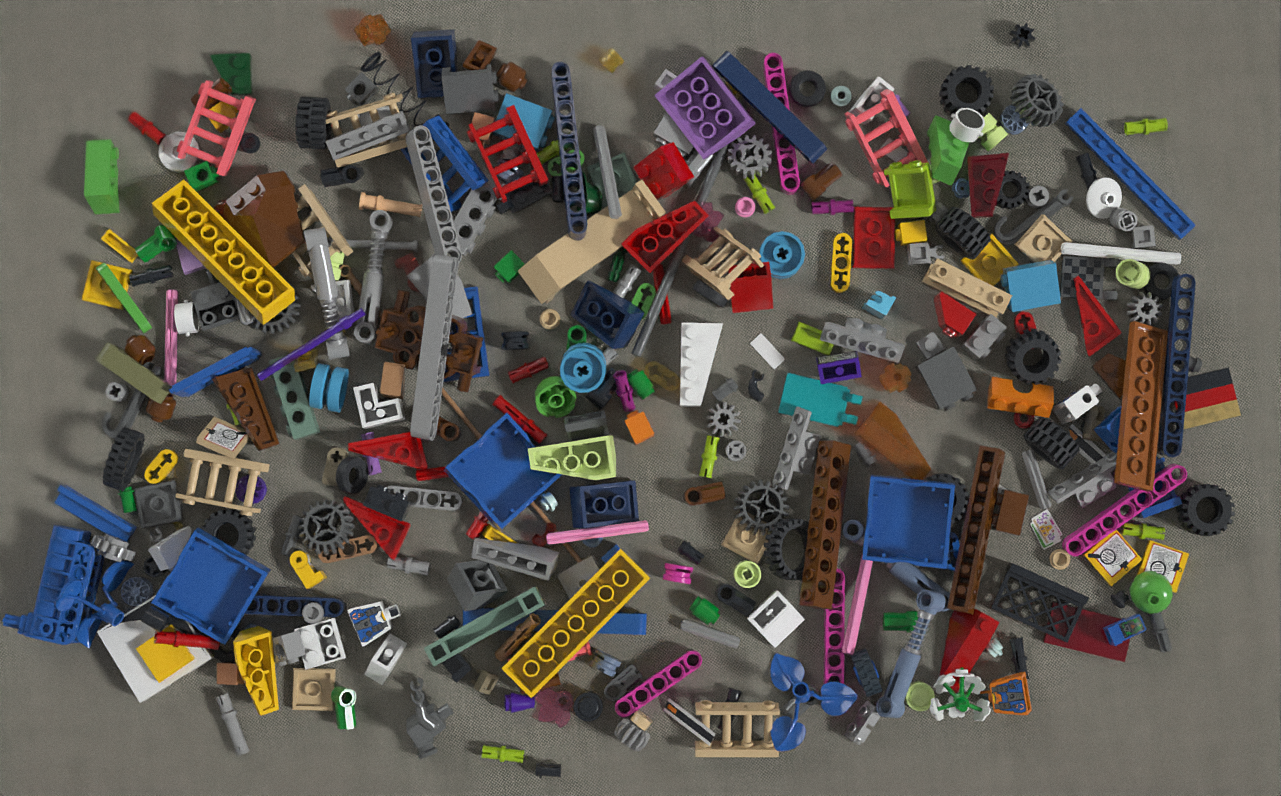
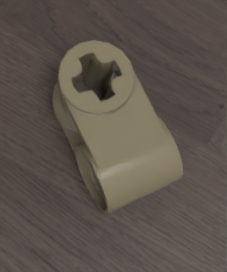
(329, 474)

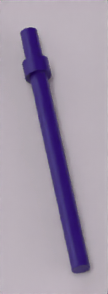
(345, 323)

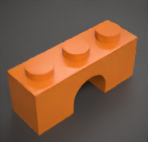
(1005, 398)
(638, 426)

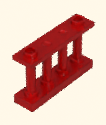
(528, 156)

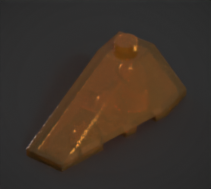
(890, 439)

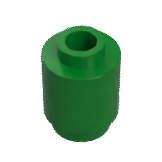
(640, 384)
(704, 610)

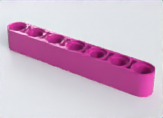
(788, 153)
(1114, 511)
(839, 628)

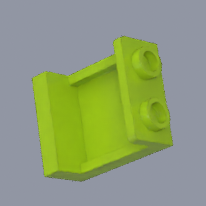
(911, 189)

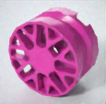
(674, 575)

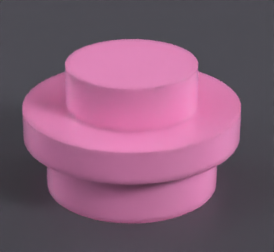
(745, 207)

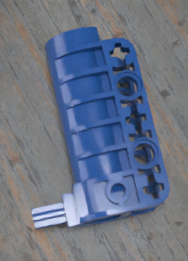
(67, 559)

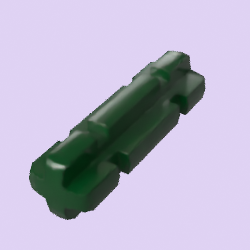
(616, 265)

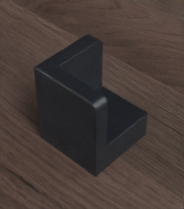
(457, 666)

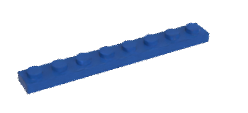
(1130, 174)

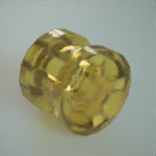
(611, 60)

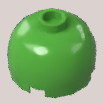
(554, 397)
(1151, 592)

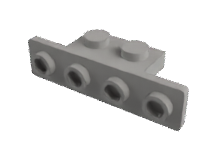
(863, 338)
(798, 449)
(1089, 483)

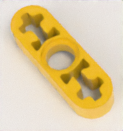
(847, 248)

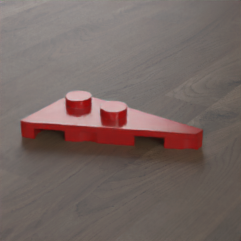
(1096, 323)
(394, 448)
(384, 529)

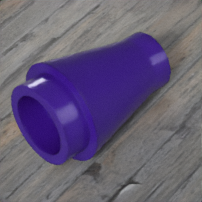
(518, 702)

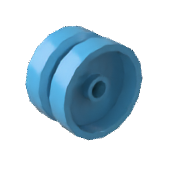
(783, 243)
(577, 378)
(328, 387)

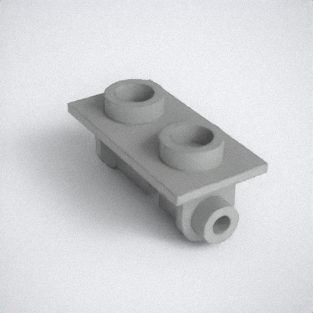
(857, 729)

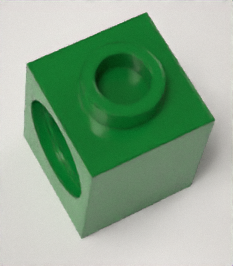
(193, 176)
(508, 267)

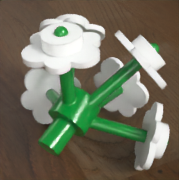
(959, 702)

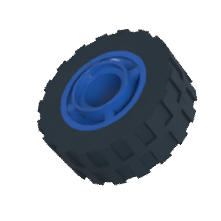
(866, 672)

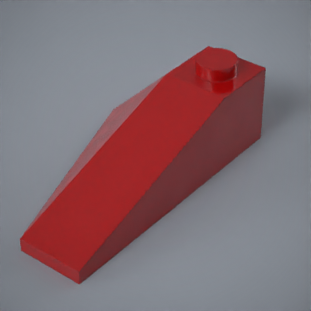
(658, 238)
(966, 642)

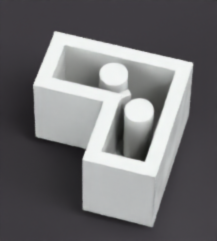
(375, 412)

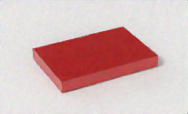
(873, 238)

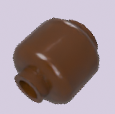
(511, 76)
(140, 349)
(161, 411)

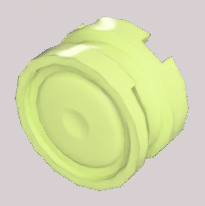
(919, 696)

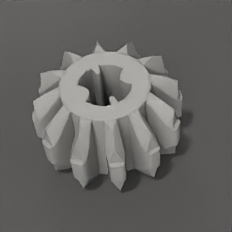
(1144, 301)
(716, 417)
(631, 734)

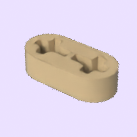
(641, 720)

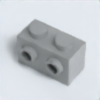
(983, 336)

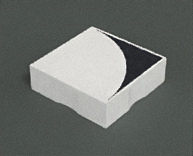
(131, 633)

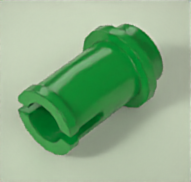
(127, 500)

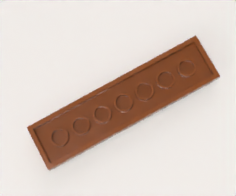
(1141, 406)

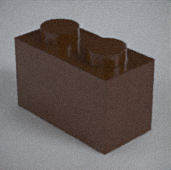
(1009, 512)

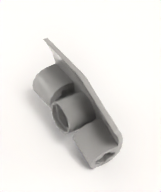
(420, 278)

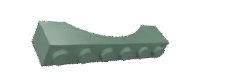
(484, 626)

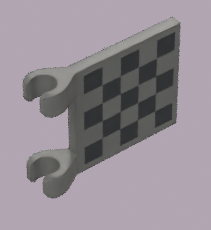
(1092, 274)

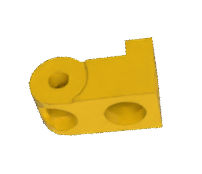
(302, 565)

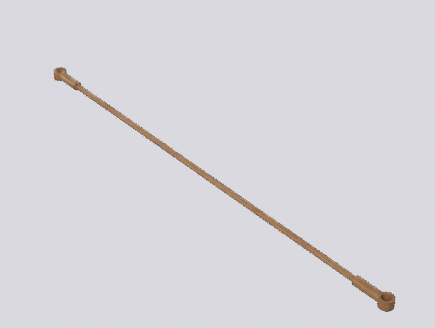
(358, 286)

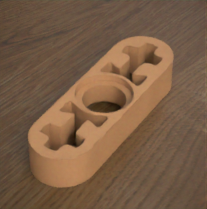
(364, 551)

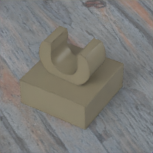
(485, 682)

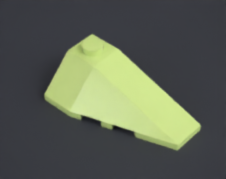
(582, 458)

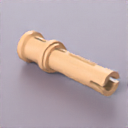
(379, 203)

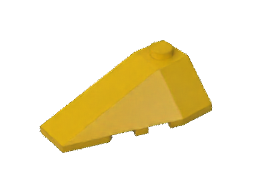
(257, 667)

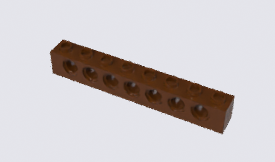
(825, 525)
(976, 530)

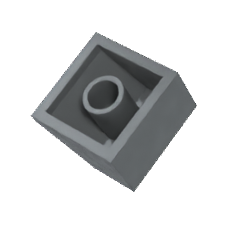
(476, 584)

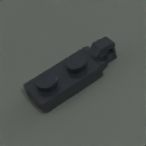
(524, 197)

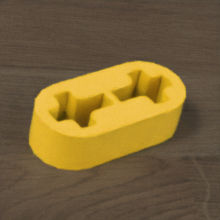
(157, 462)

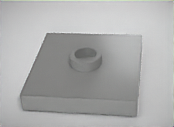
(577, 575)

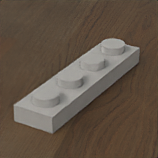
(368, 135)

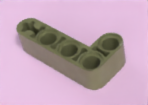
(133, 372)

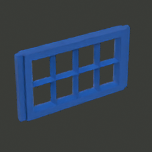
(472, 293)
(225, 366)

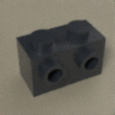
(387, 503)

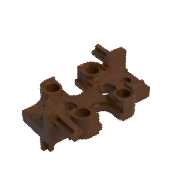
(399, 320)

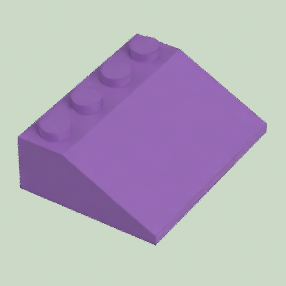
(704, 108)

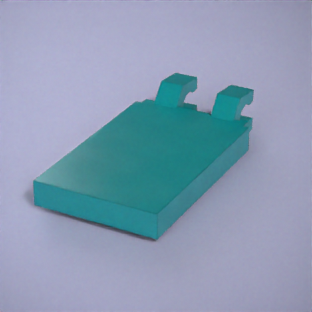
(824, 400)

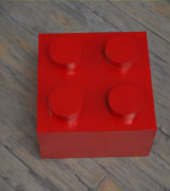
(664, 171)

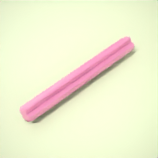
(170, 367)
(597, 532)
(857, 606)

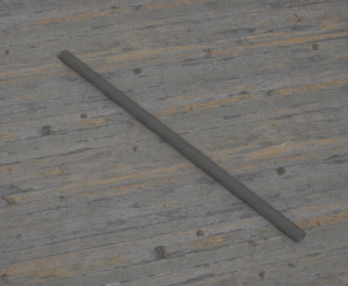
(679, 252)

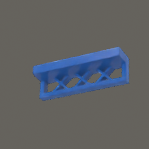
(94, 513)

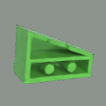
(945, 150)
(101, 176)

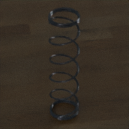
(371, 67)

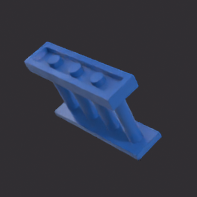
(459, 158)

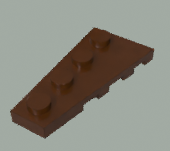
(247, 404)

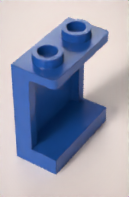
(1166, 502)

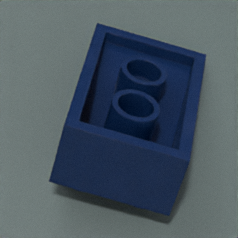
(430, 54)
(607, 315)
(604, 504)

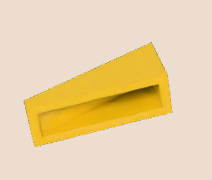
(119, 245)
(492, 533)

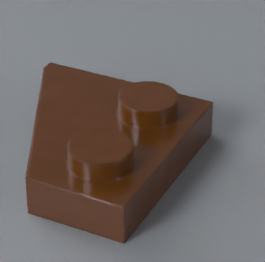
(1112, 372)

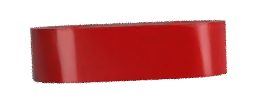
(1020, 327)

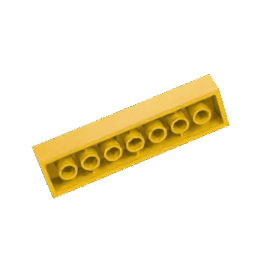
(223, 252)
(575, 623)

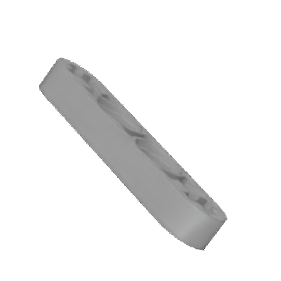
(423, 494)

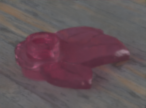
(706, 229)
(552, 708)

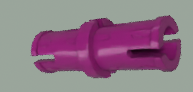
(832, 206)
(624, 391)

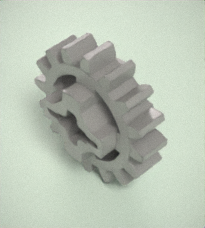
(753, 163)
(113, 548)

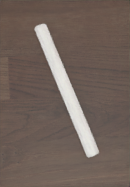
(1120, 253)

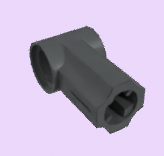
(789, 708)

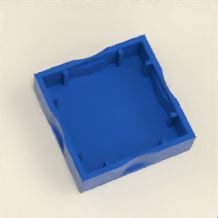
(498, 473)
(908, 521)
(211, 585)

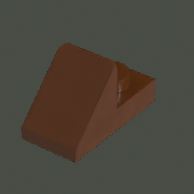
(480, 56)

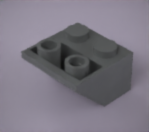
(215, 306)

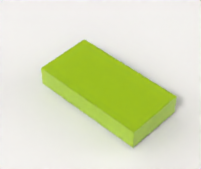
(810, 338)

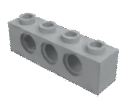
(476, 226)

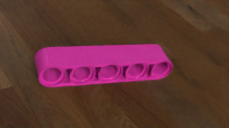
(653, 692)

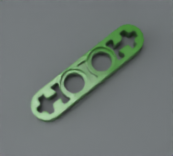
(123, 298)

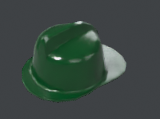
(592, 197)

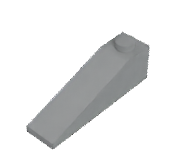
(518, 557)

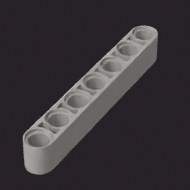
(436, 187)

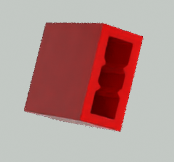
(752, 289)

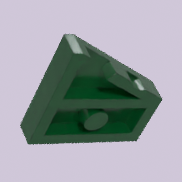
(235, 70)

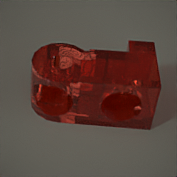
(408, 263)

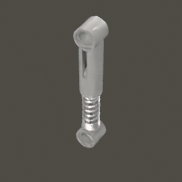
(373, 278)
(326, 288)

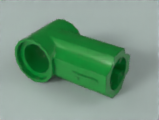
(161, 241)
(899, 621)
(344, 709)

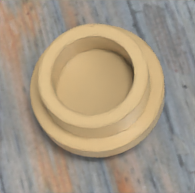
(549, 319)
(1059, 559)

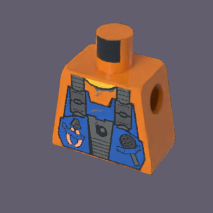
(1009, 695)

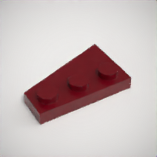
(985, 181)

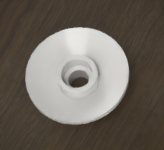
(1098, 194)

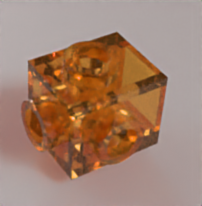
(372, 30)
(888, 381)

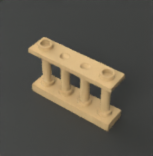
(375, 150)
(318, 214)
(713, 278)
(966, 288)
(235, 466)
(746, 746)

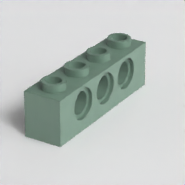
(309, 424)

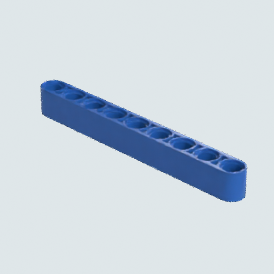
(619, 624)

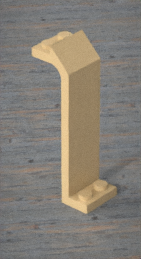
(569, 258)

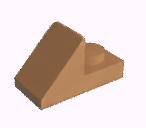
(393, 380)

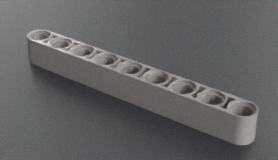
(434, 347)

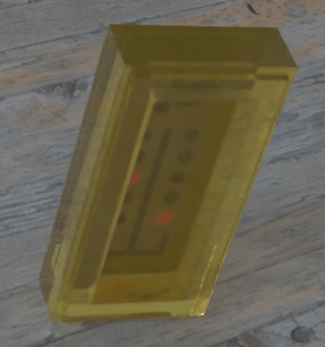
(306, 361)

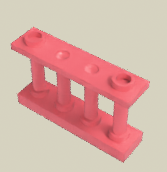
(897, 121)
(237, 126)

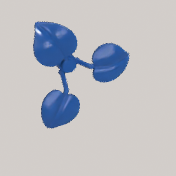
(107, 612)
(789, 673)

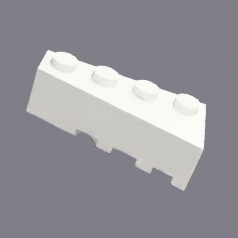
(697, 355)

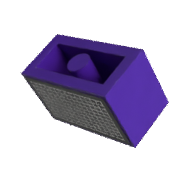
(838, 367)

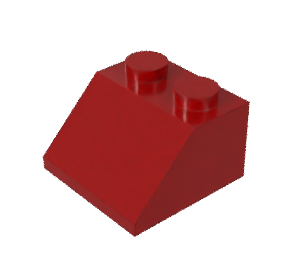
(952, 315)

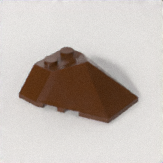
(267, 216)

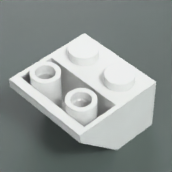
(775, 618)
(321, 643)

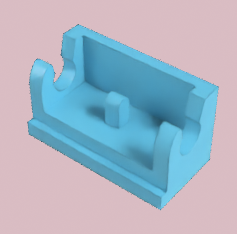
(880, 305)

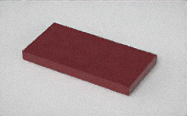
(1087, 634)

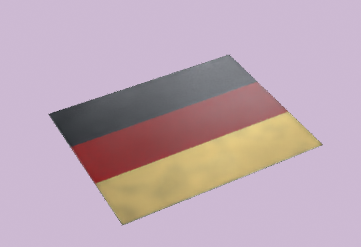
(1209, 398)

